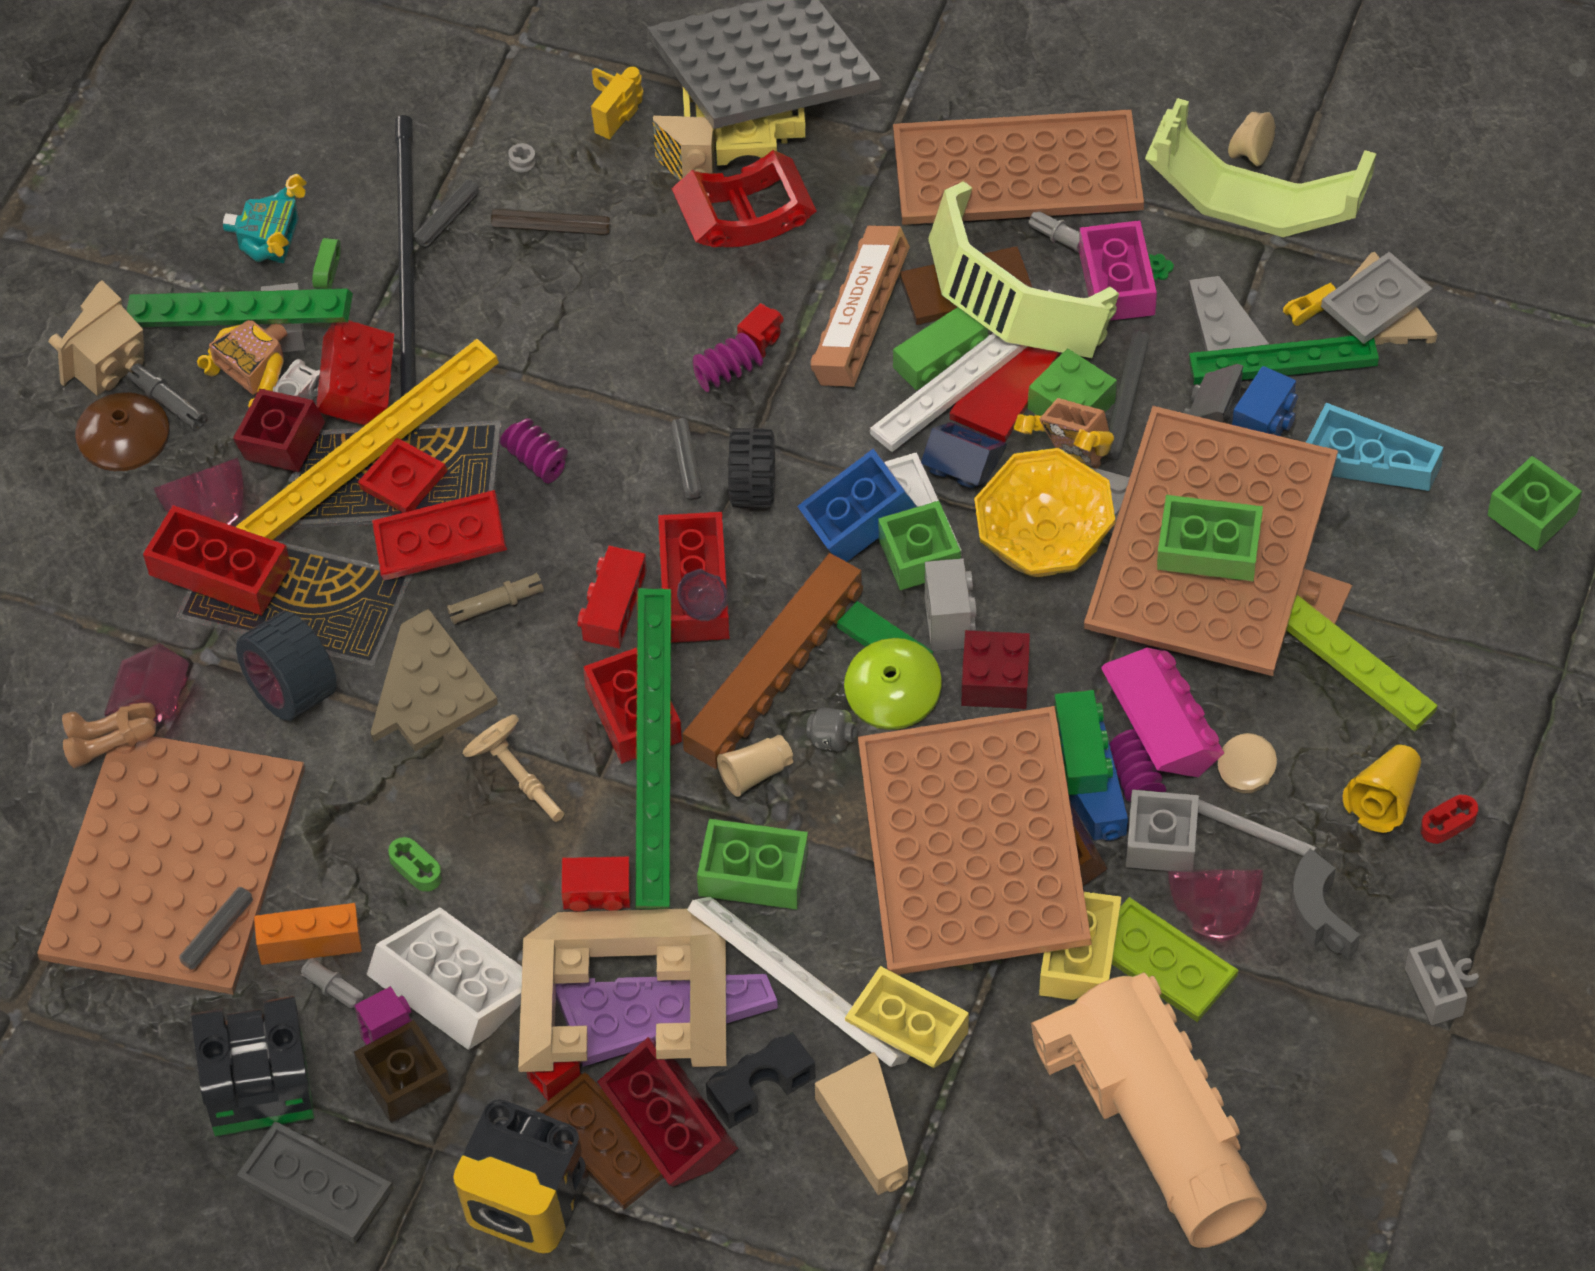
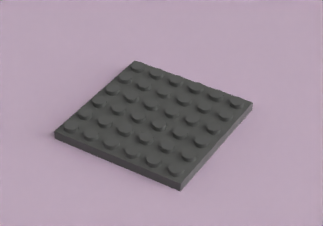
(762, 59)

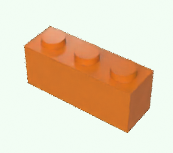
(307, 933)

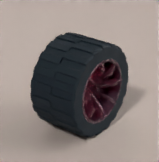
(286, 665)

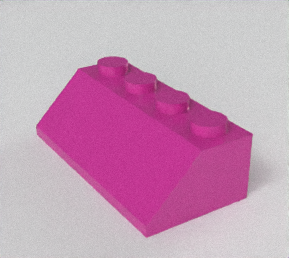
(1163, 712)

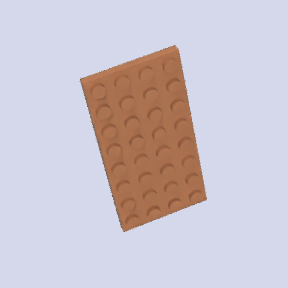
(1020, 165)

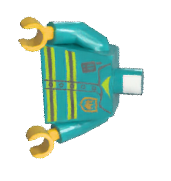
(268, 223)

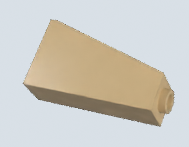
(864, 1119)

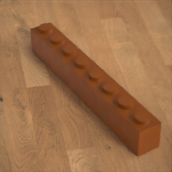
(773, 660)

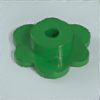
(1160, 266)

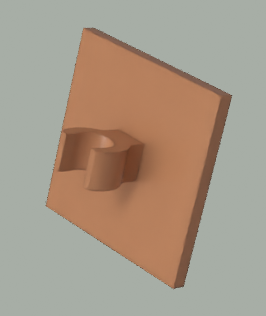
(1324, 593)

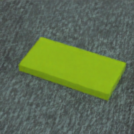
(1185, 970)

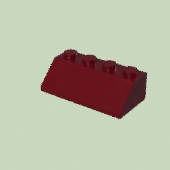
(667, 1114)

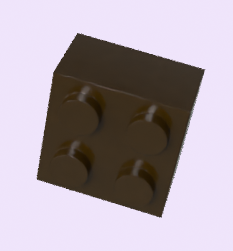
(402, 1071)

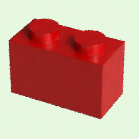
(596, 883)

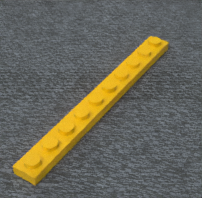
(370, 441)

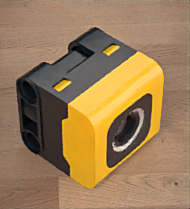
(521, 1176)

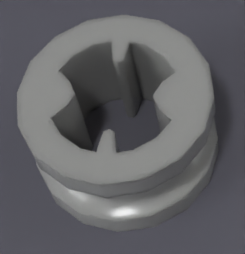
(521, 165)

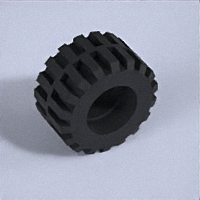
(751, 467)

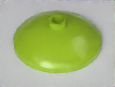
(895, 700)

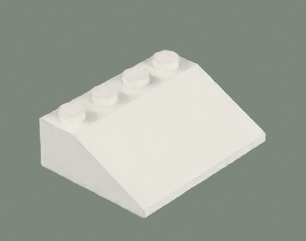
(449, 976)

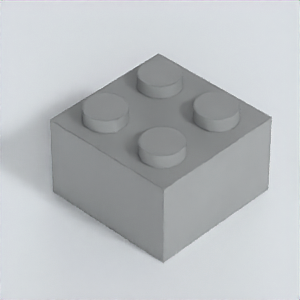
(948, 603)
(1162, 831)

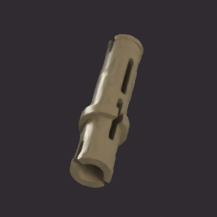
(495, 598)

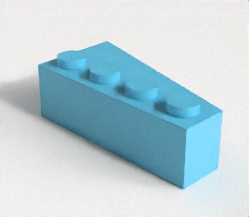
(1375, 450)

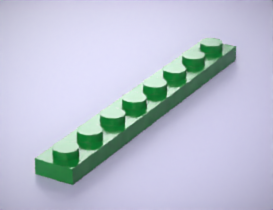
(241, 306)

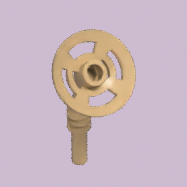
(494, 741)

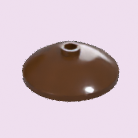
(123, 442)

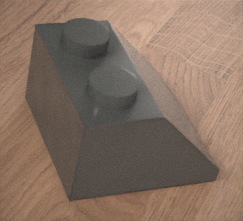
(1217, 394)

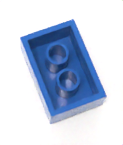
(849, 505)

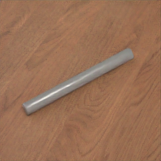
(1253, 828)

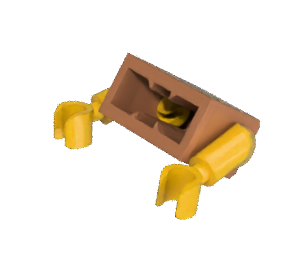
(247, 355)
(1072, 428)

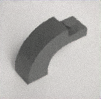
(1311, 914)

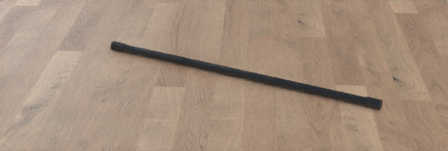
(404, 141)

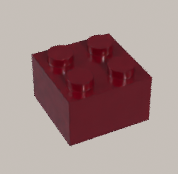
(279, 430)
(995, 669)

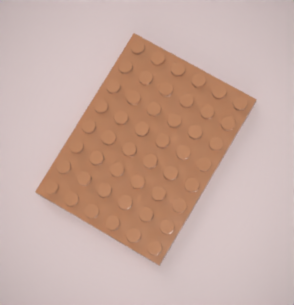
(1202, 614)
(973, 841)
(161, 855)

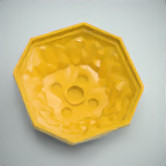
(1044, 512)

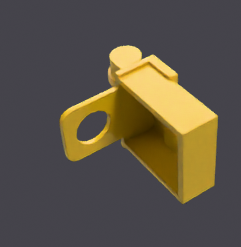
(617, 101)

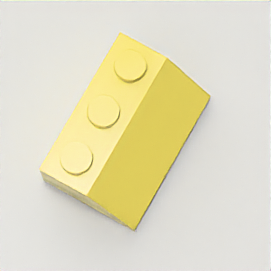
(1078, 969)
(909, 1018)

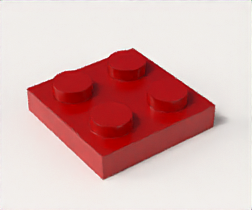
(402, 476)

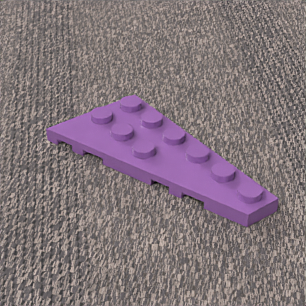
(627, 1010)

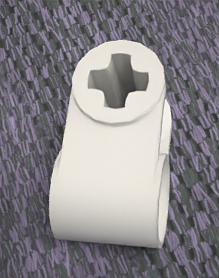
(299, 381)

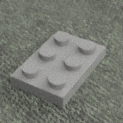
(1376, 297)

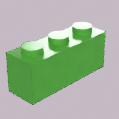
(937, 347)

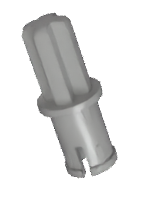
(1055, 230)
(331, 983)

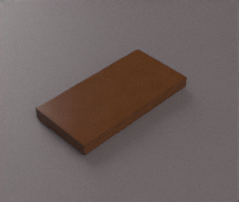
(924, 291)
(608, 1145)

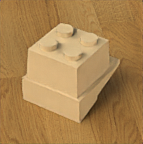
(100, 342)

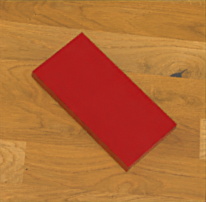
(1003, 395)
(439, 535)

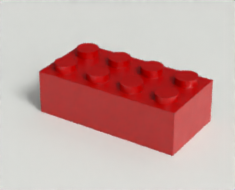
(686, 545)
(217, 560)

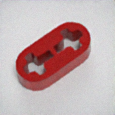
(1446, 814)

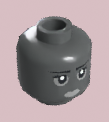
(831, 729)

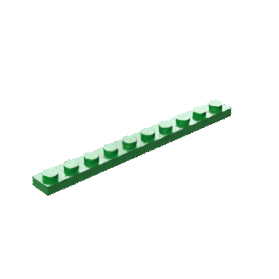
(653, 749)

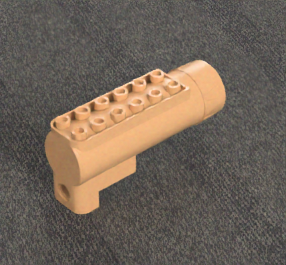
(1145, 1071)

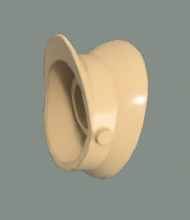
(1253, 138)
(1247, 763)

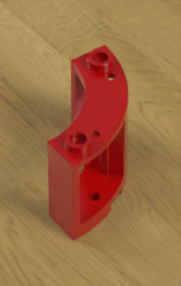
(699, 190)

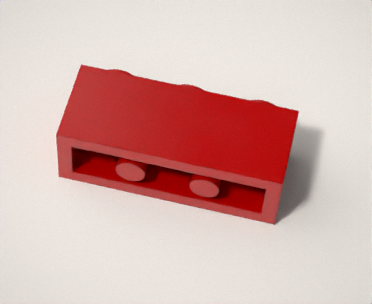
(612, 596)

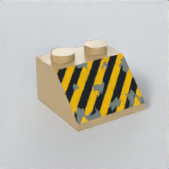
(684, 144)

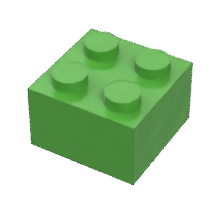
(1072, 380)
(1534, 503)
(916, 538)

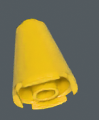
(1384, 789)

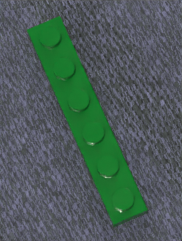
(1288, 357)

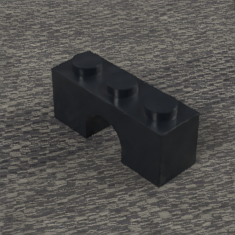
(781, 1062)

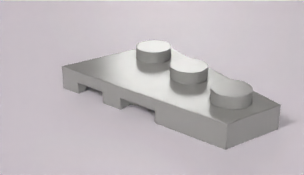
(1221, 317)

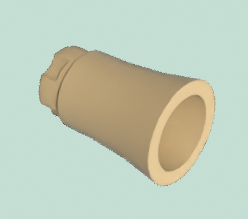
(754, 763)

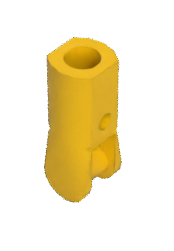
(1310, 302)

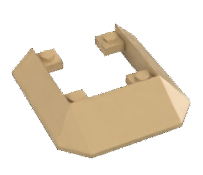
(562, 952)

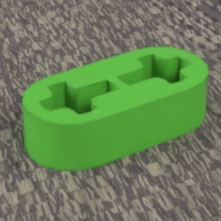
(326, 263)
(410, 869)

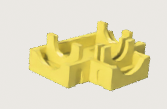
(754, 136)

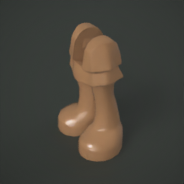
(88, 741)

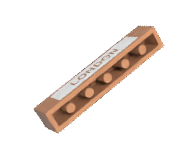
(860, 306)

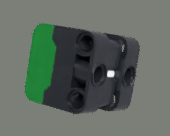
(252, 1067)

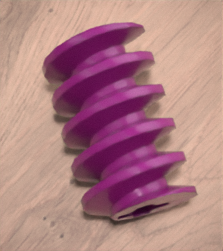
(724, 359)
(535, 449)
(1134, 765)

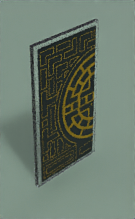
(465, 448)
(333, 594)

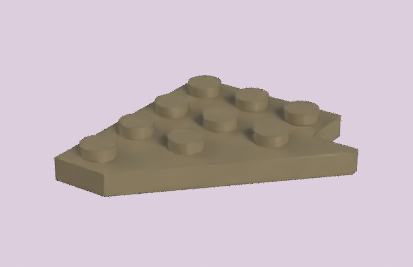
(428, 685)

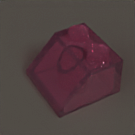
(152, 678)

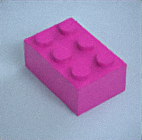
(1119, 259)

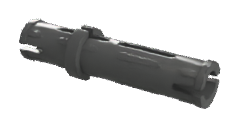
(157, 389)

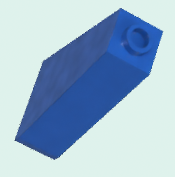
(1103, 811)

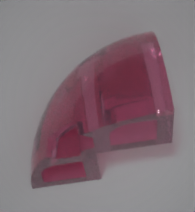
(210, 492)
(1217, 899)

